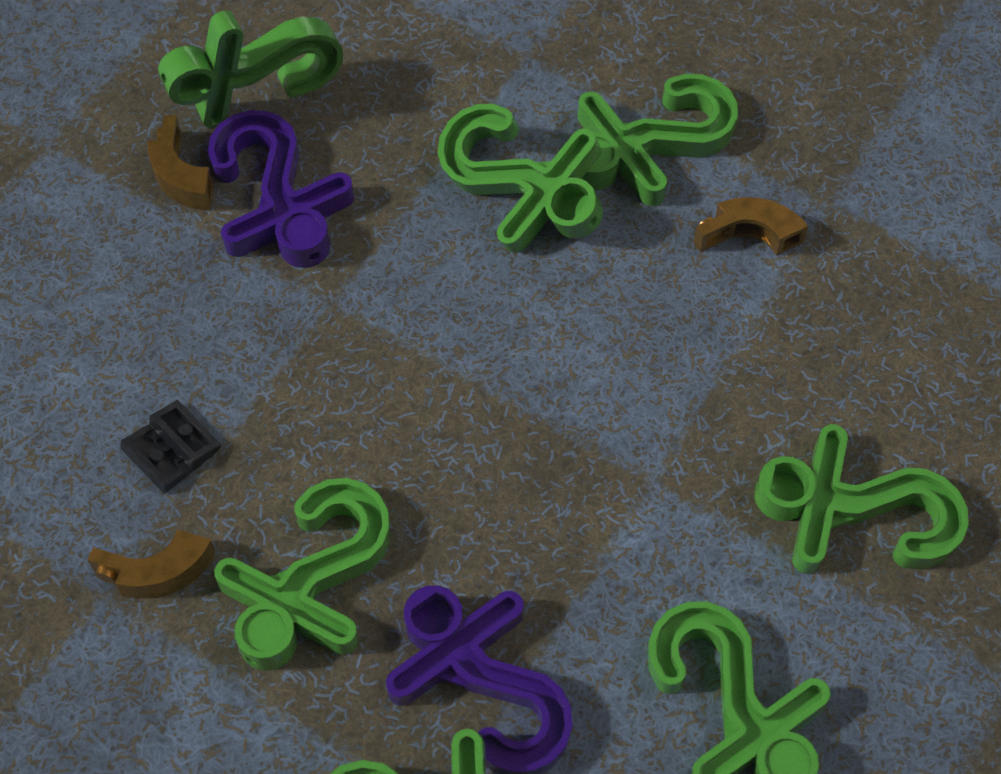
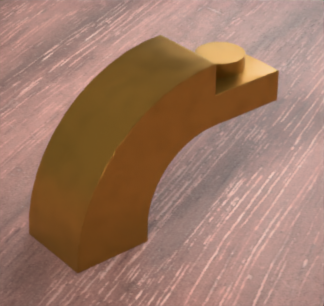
(180, 181)
(752, 218)
(157, 575)

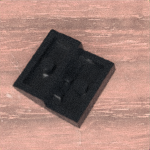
(170, 446)

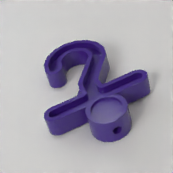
(282, 215)
(456, 655)

